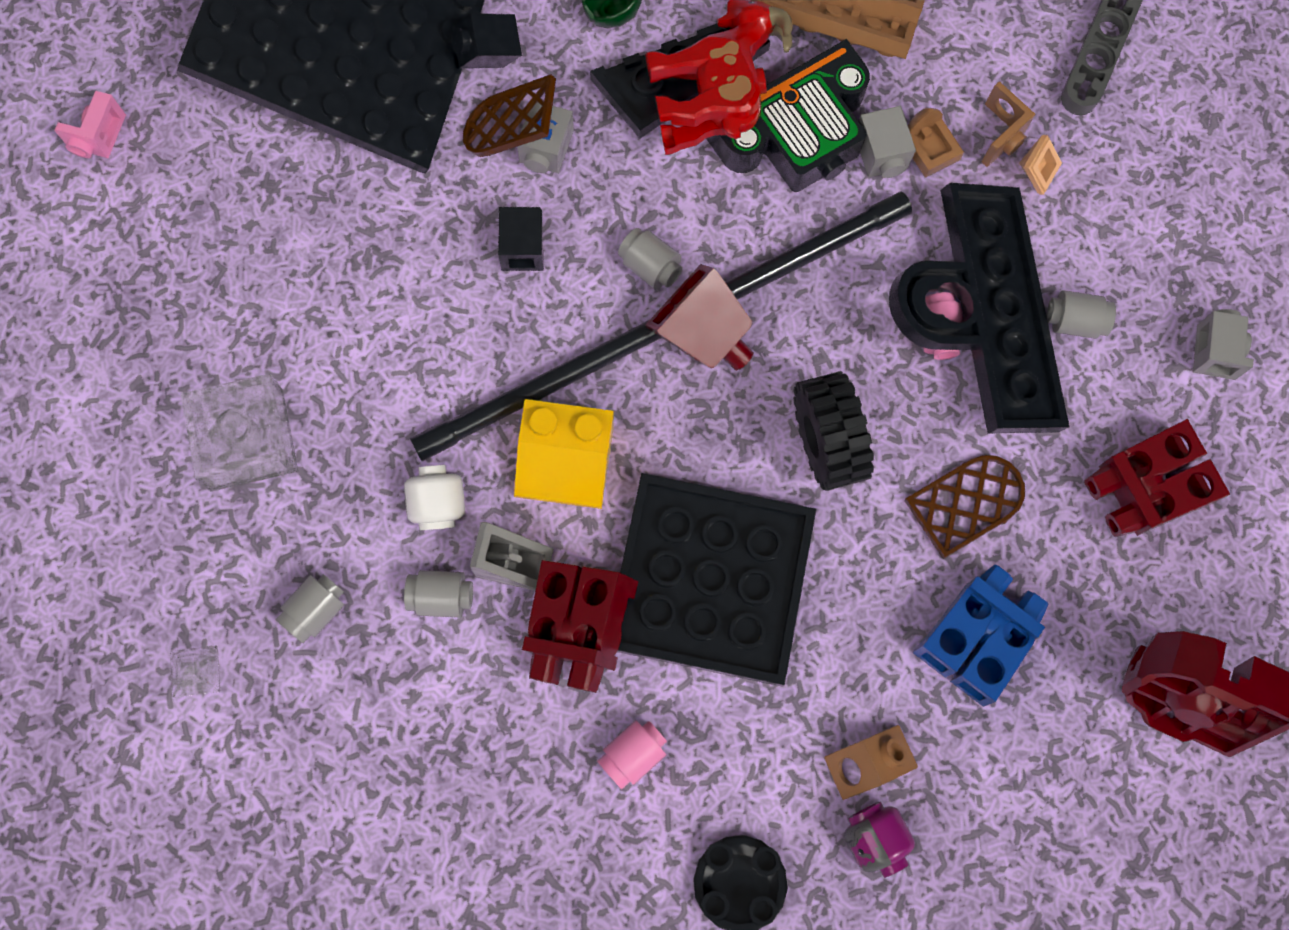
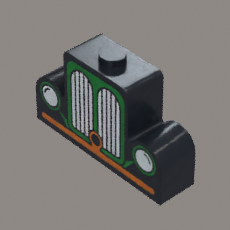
(805, 121)

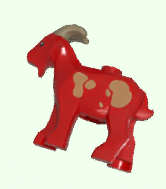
(724, 75)

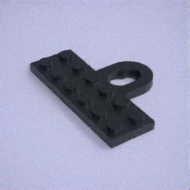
(1001, 306)

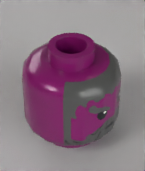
(879, 839)

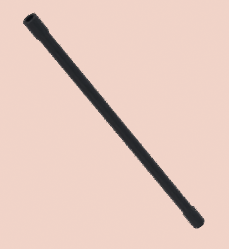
(450, 432)

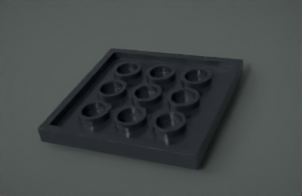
(714, 578)

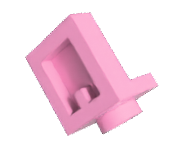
(98, 130)

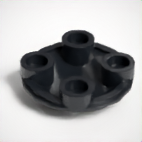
(740, 883)

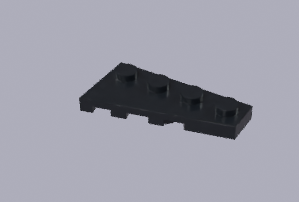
(632, 94)

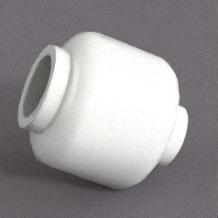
(434, 498)

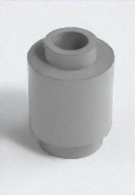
(650, 258)
(1081, 314)
(438, 593)
(310, 607)

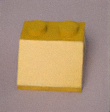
(563, 453)

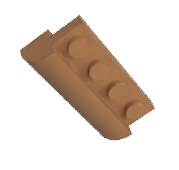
(875, 24)

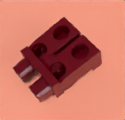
(1143, 489)
(576, 621)

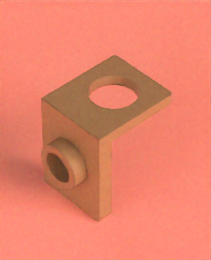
(1018, 123)
(878, 758)

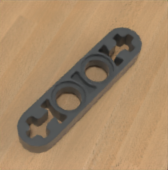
(1106, 47)

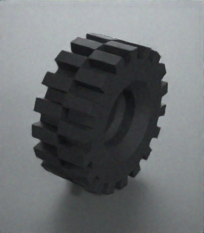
(833, 430)

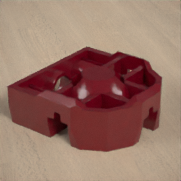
(1187, 677)

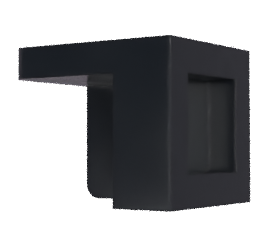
(520, 239)

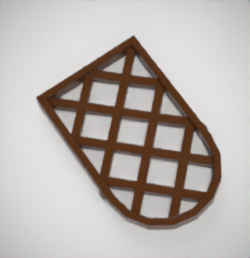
(546, 86)
(927, 526)

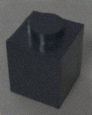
(486, 40)

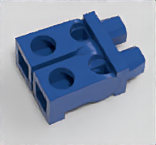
(993, 621)

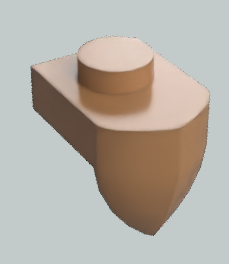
(933, 142)

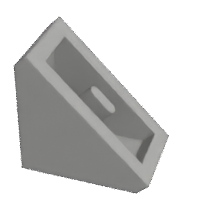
(507, 557)

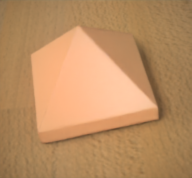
(1041, 164)

